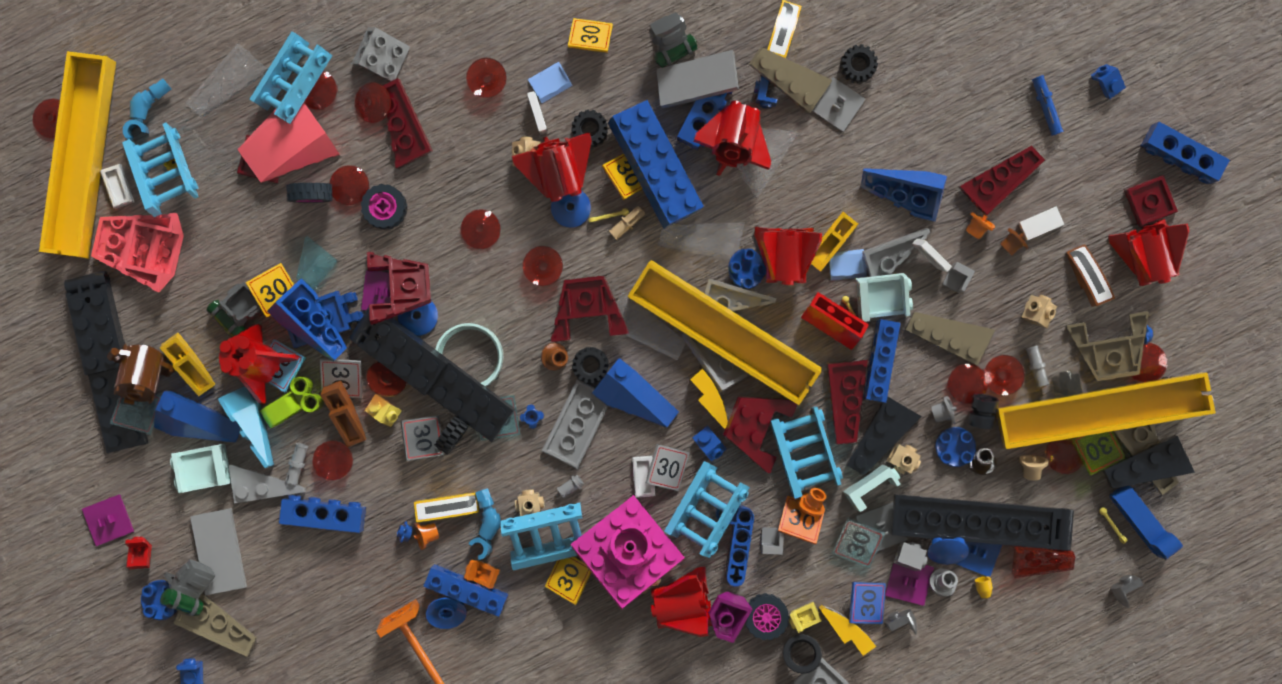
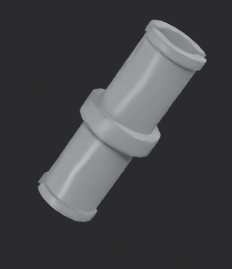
(1037, 366)
(296, 463)

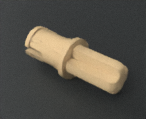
(627, 222)

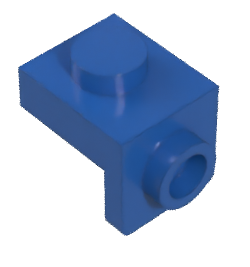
(1109, 80)
(761, 90)
(709, 443)

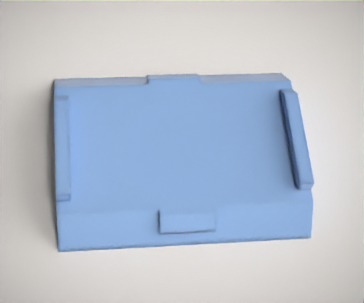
(550, 82)
(847, 265)

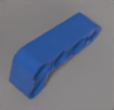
(1149, 529)
(736, 545)

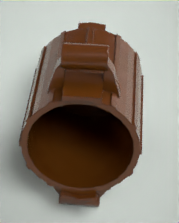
(139, 372)

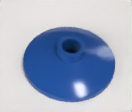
(574, 217)
(424, 324)
(446, 613)

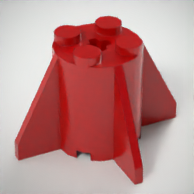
(735, 137)
(556, 166)
(787, 252)
(1152, 252)
(251, 360)
(684, 604)

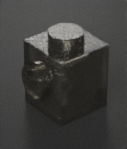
(1067, 384)

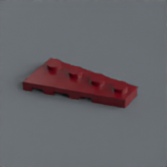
(404, 127)
(998, 182)
(846, 394)

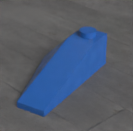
(912, 190)
(304, 317)
(631, 393)
(189, 419)

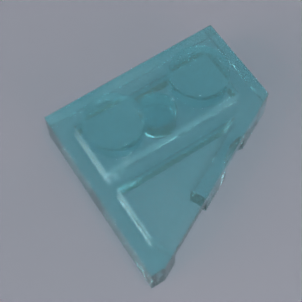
(314, 263)

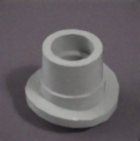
(944, 411)
(943, 582)

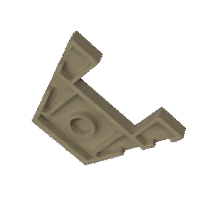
(1113, 356)

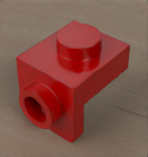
(138, 553)

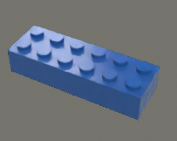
(655, 164)

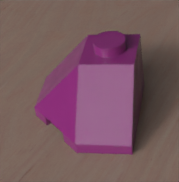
(729, 615)

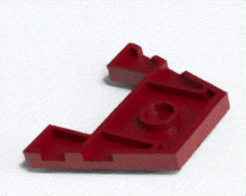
(407, 286)
(587, 299)
(749, 425)

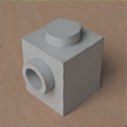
(910, 556)

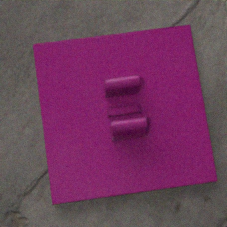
(376, 289)
(107, 520)
(909, 584)

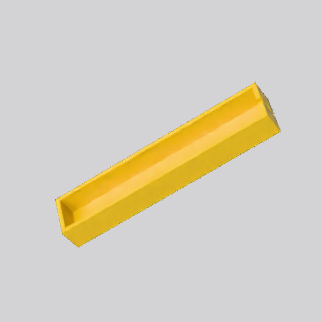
(77, 155)
(724, 332)
(1105, 410)

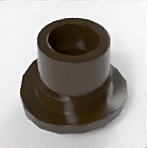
(983, 462)

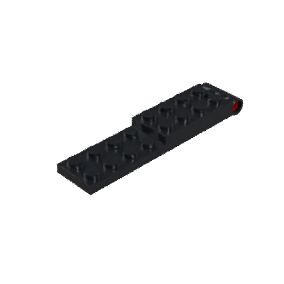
(96, 333)
(433, 374)
(983, 522)

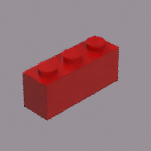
(834, 321)

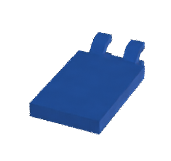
(337, 313)

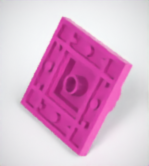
(622, 571)

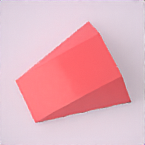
(286, 147)
(140, 246)

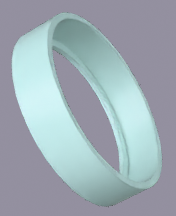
(449, 333)

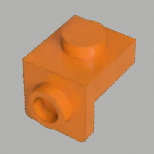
(481, 573)

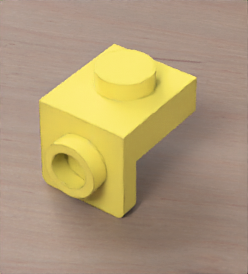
(383, 410)
(804, 617)

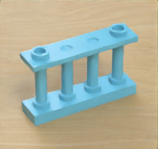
(279, 72)
(141, 168)
(792, 466)
(688, 504)
(540, 552)

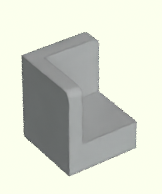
(958, 277)
(771, 541)

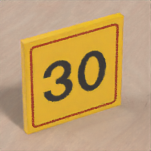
(590, 35)
(622, 176)
(269, 287)
(568, 578)

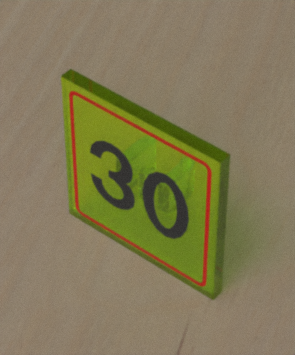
(1098, 451)

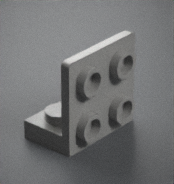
(381, 53)

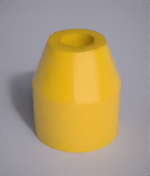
(984, 586)

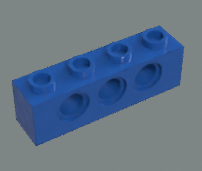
(696, 115)
(1213, 162)
(881, 360)
(291, 516)
(465, 591)

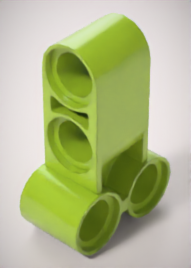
(291, 403)

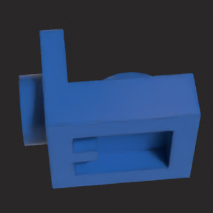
(191, 671)

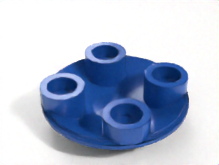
(746, 268)
(955, 447)
(948, 550)
(151, 601)

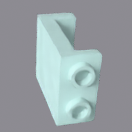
(883, 296)
(200, 468)
(869, 482)

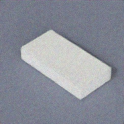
(537, 112)
(117, 186)
(1041, 223)
(931, 254)
(641, 468)

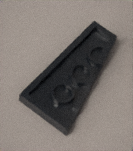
(883, 432)
(1154, 463)

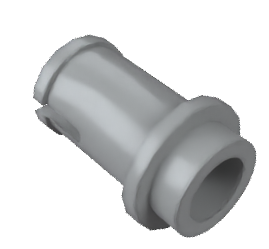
(570, 486)

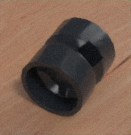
(983, 411)

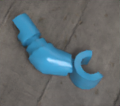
(141, 104)
(490, 523)

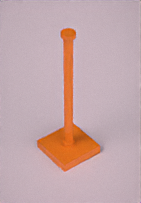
(399, 620)

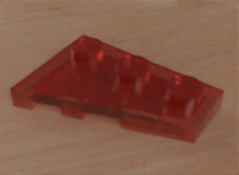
(1040, 561)

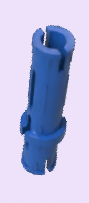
(1039, 82)

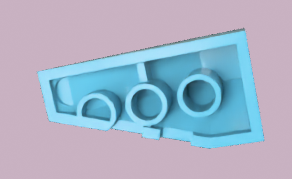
(245, 410)

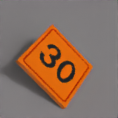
(798, 523)

